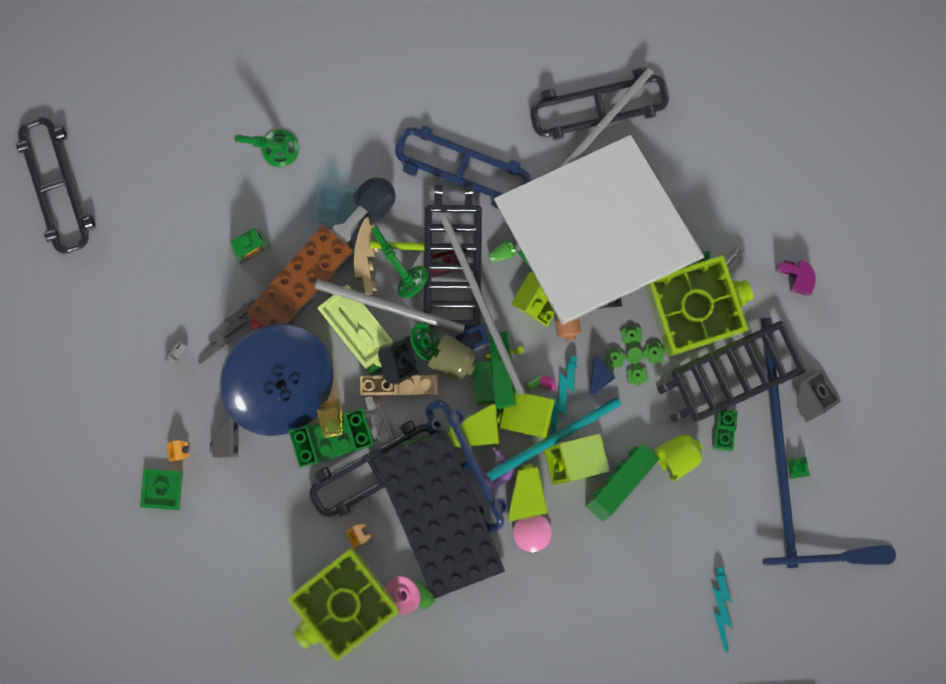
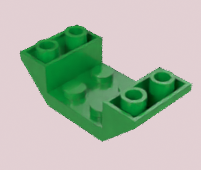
(313, 448)

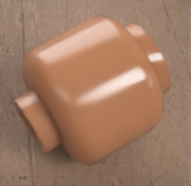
(569, 329)

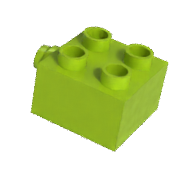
(698, 305)
(342, 606)

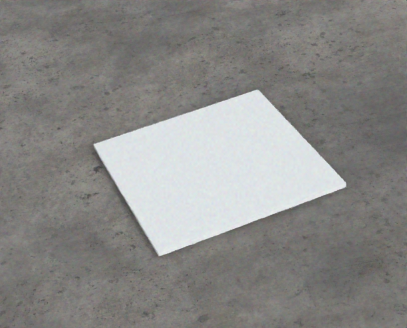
(597, 229)

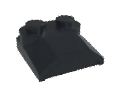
(397, 361)

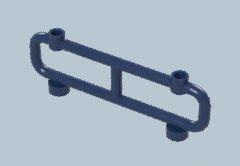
(412, 165)
(455, 419)

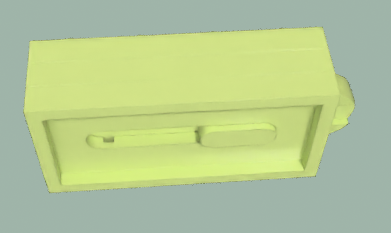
(356, 328)

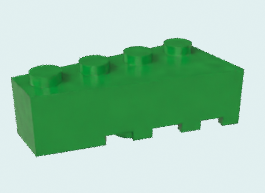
(622, 482)

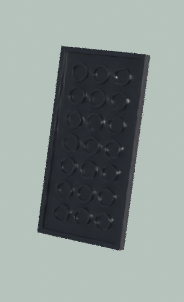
(439, 514)

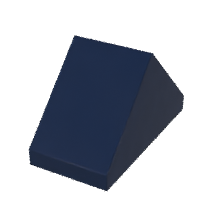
(474, 337)
(600, 375)

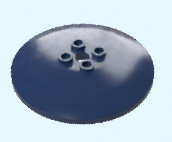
(259, 362)

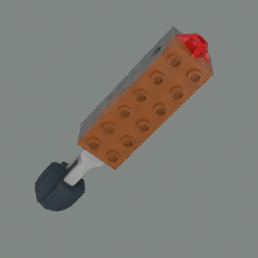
(319, 259)

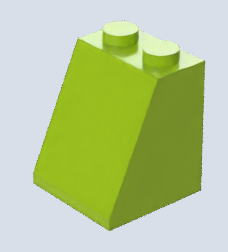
(529, 416)
(479, 428)
(576, 459)
(527, 494)

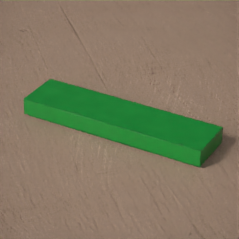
(503, 386)

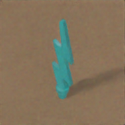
(561, 405)
(720, 596)

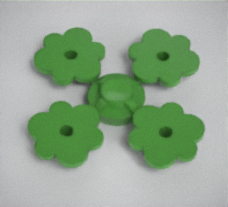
(634, 355)

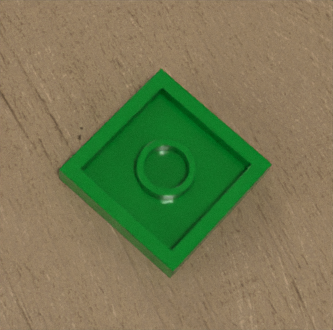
(161, 489)

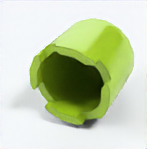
(679, 456)

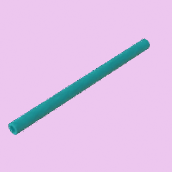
(553, 439)

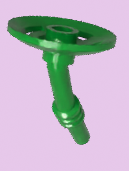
(275, 146)
(407, 276)
(418, 344)

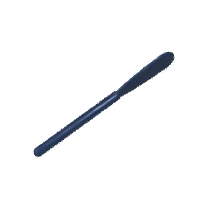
(866, 556)

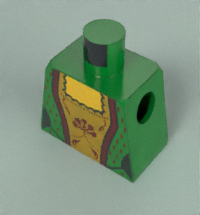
(249, 245)

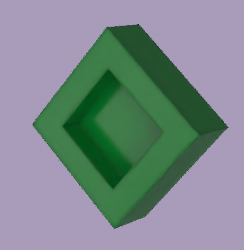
(798, 468)

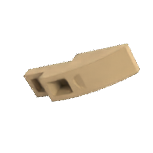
(362, 254)
(412, 386)

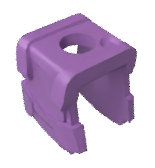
(503, 478)

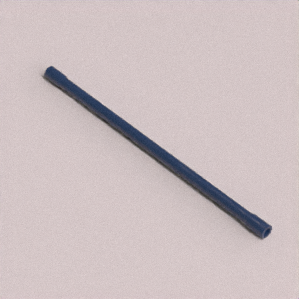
(780, 453)

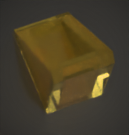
(330, 418)

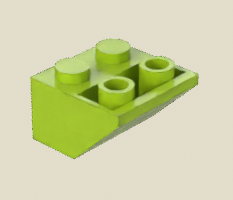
(533, 301)

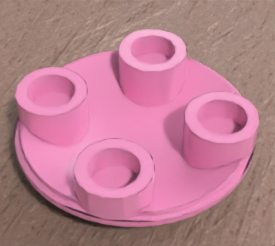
(532, 533)

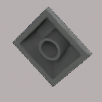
(816, 396)
(226, 440)

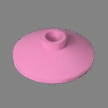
(407, 603)

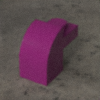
(803, 275)

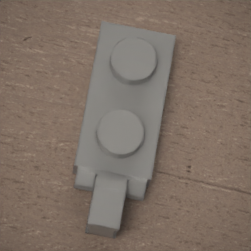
(377, 422)

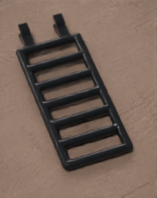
(429, 247)
(748, 392)

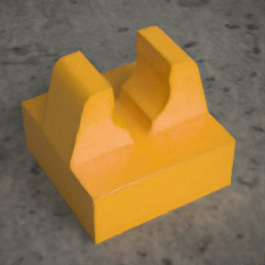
(175, 450)
(356, 535)

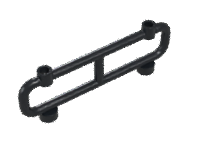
(549, 98)
(84, 223)
(325, 476)

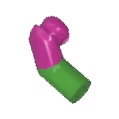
(542, 380)

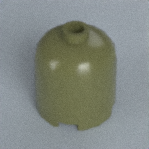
(454, 359)

